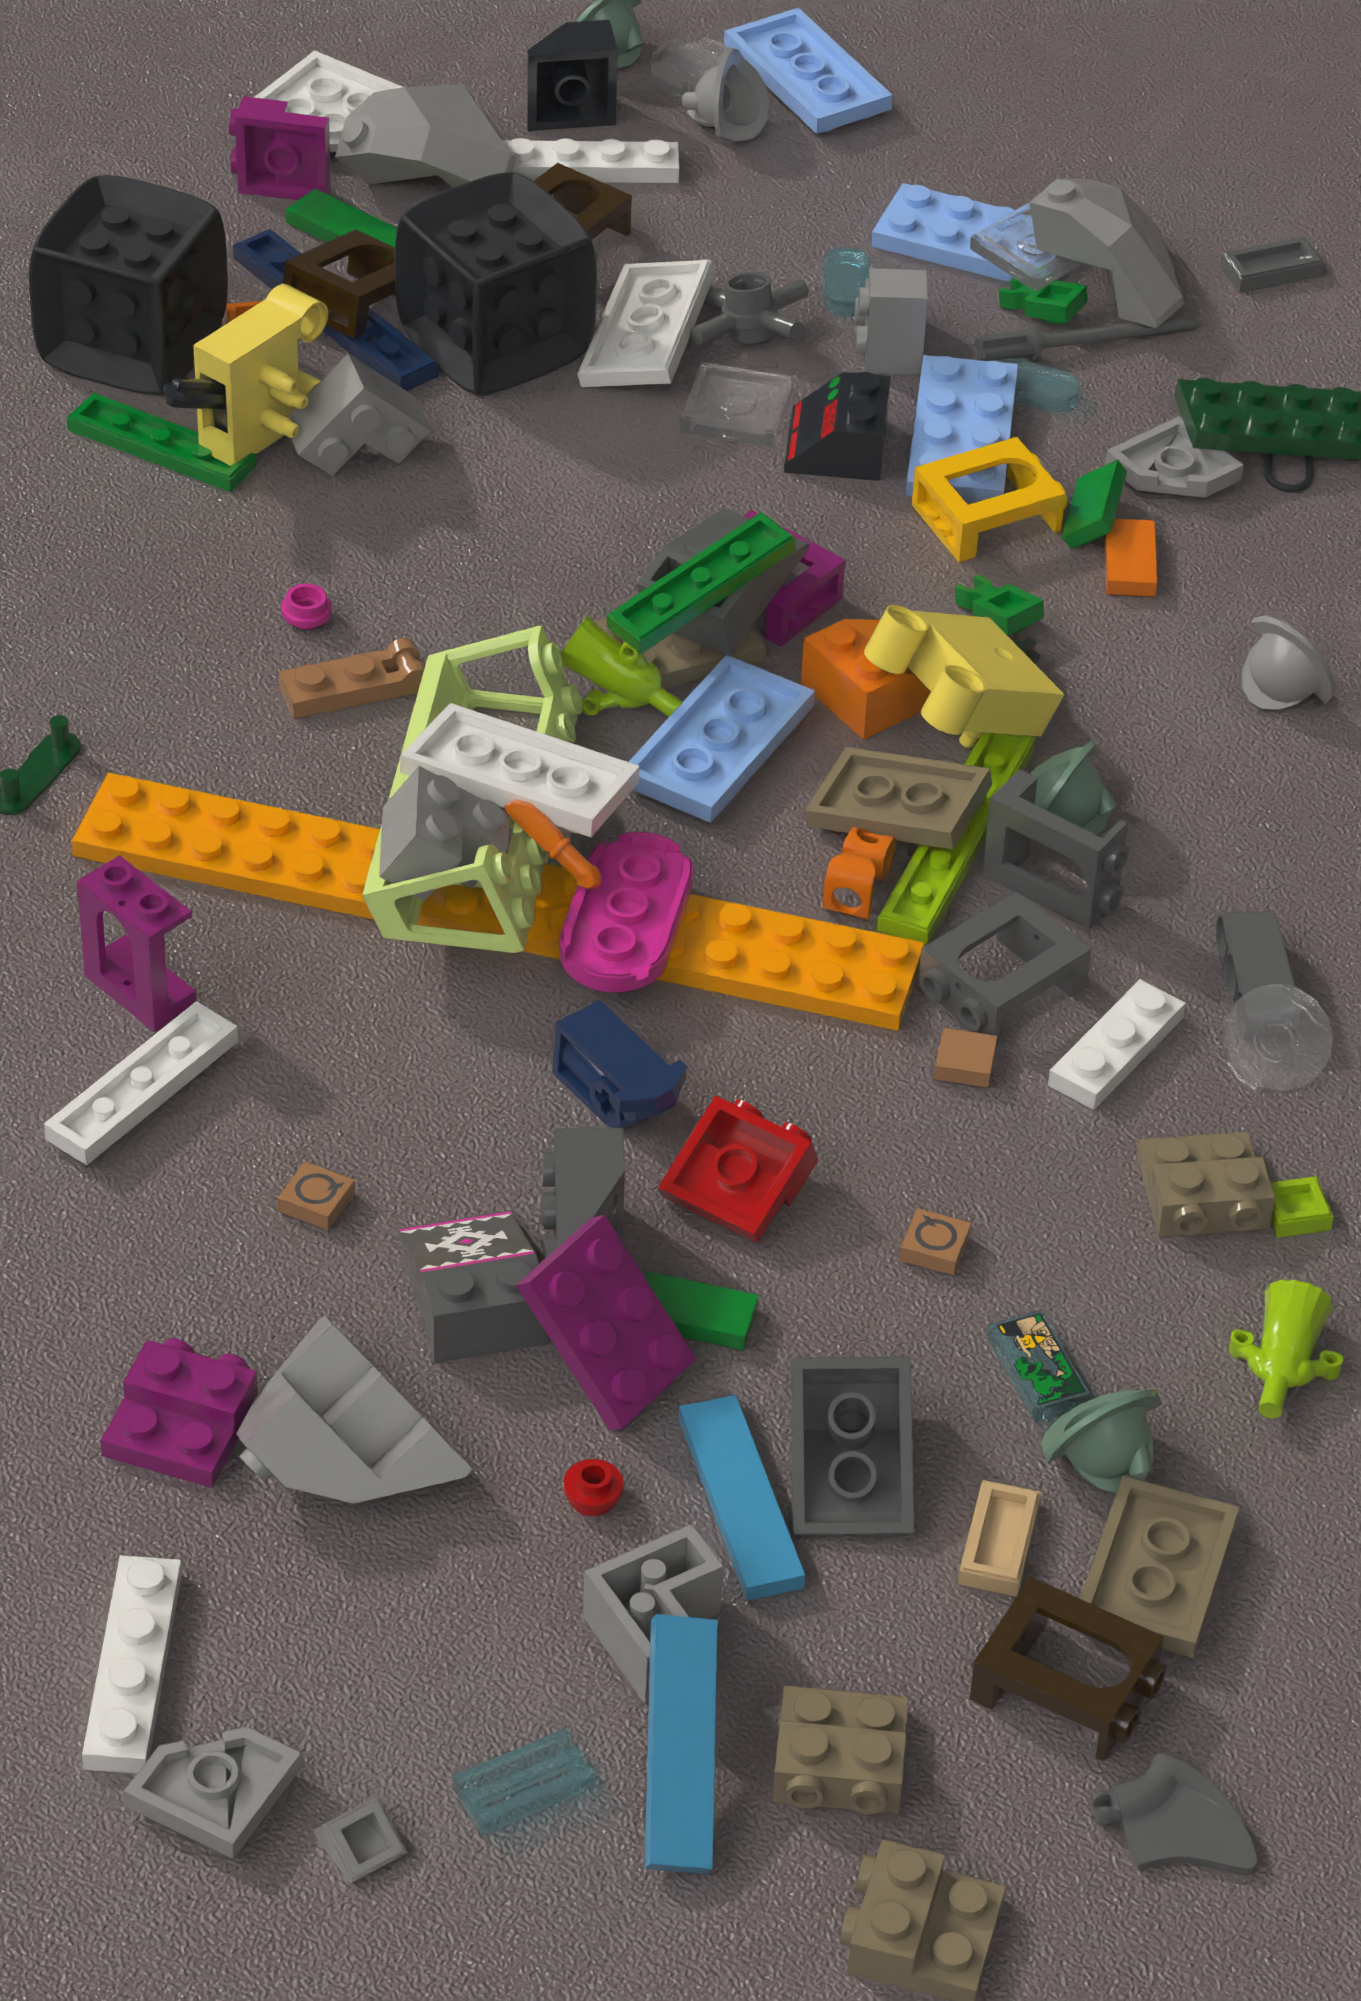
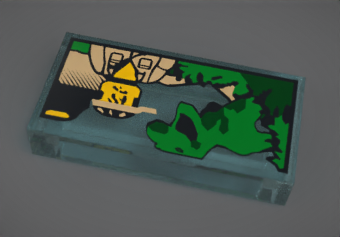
(1037, 1365)

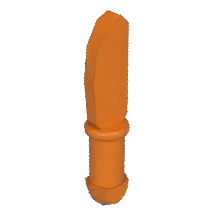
(550, 839)

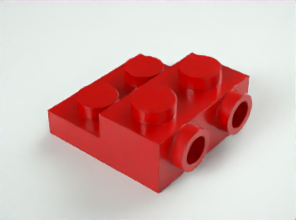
(739, 1168)

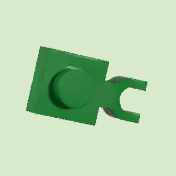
(1054, 303)
(1006, 606)

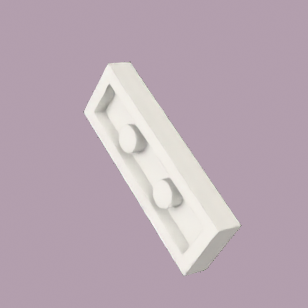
(1116, 1044)

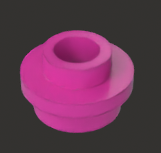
(306, 606)

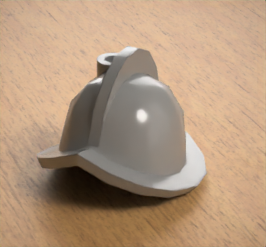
(730, 99)
(1283, 668)

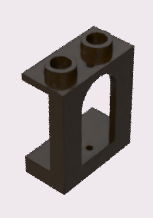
(595, 202)
(346, 300)
(1108, 1711)

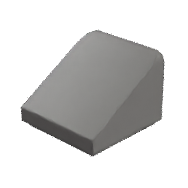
(361, 1839)

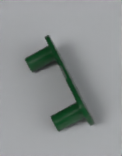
(45, 763)

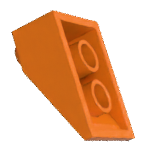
(852, 685)

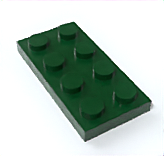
(1271, 418)

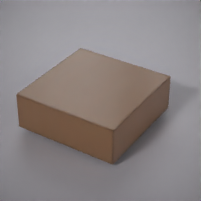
(965, 1057)

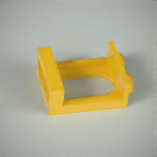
(960, 523)

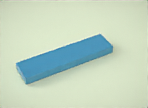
(741, 1498)
(681, 1744)

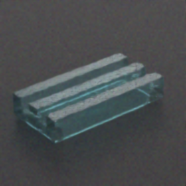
(517, 1775)

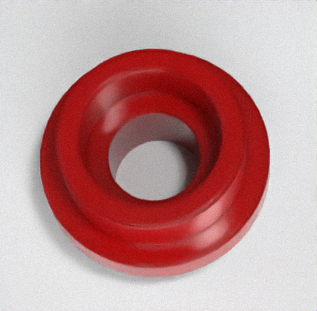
(593, 1486)

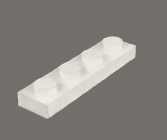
(602, 160)
(141, 1083)
(132, 1664)

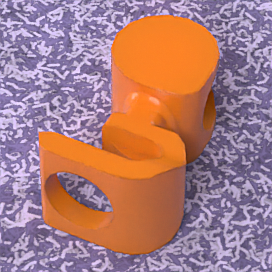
(862, 861)

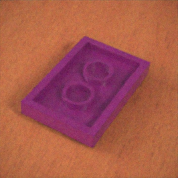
(606, 1322)

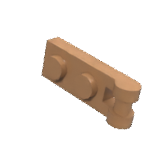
(353, 680)

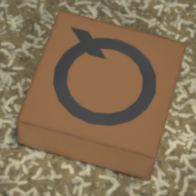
(316, 1195)
(935, 1241)

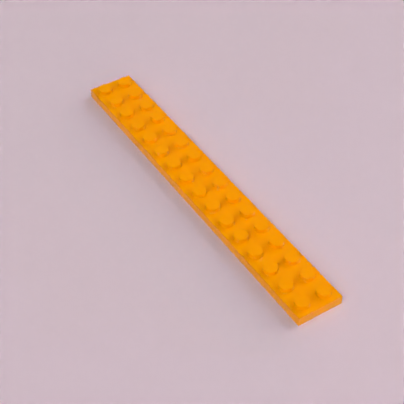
(327, 863)

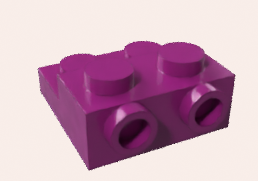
(279, 150)
(180, 1411)

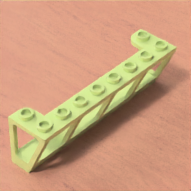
(508, 878)

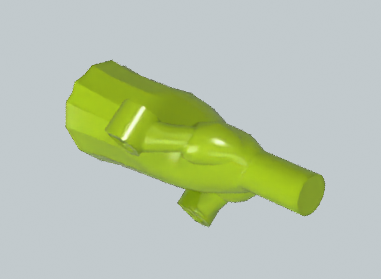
(617, 669)
(1290, 1331)

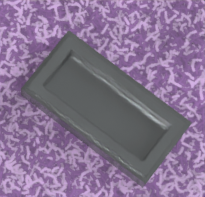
(1272, 264)

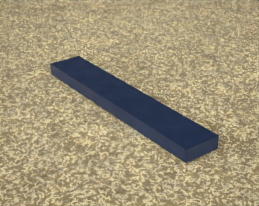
(379, 348)

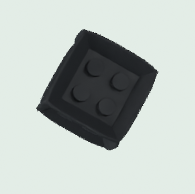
(495, 282)
(127, 283)

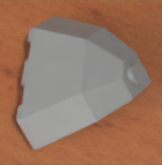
(422, 135)
(1109, 231)
(341, 1427)

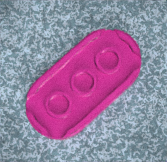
(628, 924)

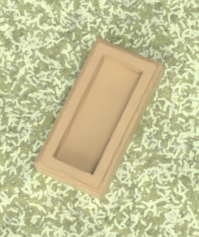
(999, 1538)

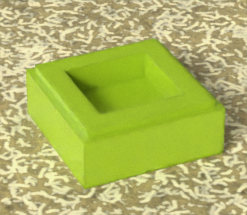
(1300, 1207)

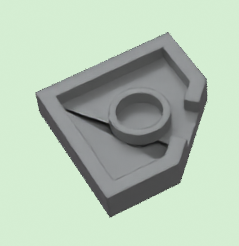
(1168, 464)
(214, 1788)

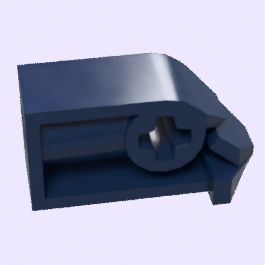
(613, 1068)

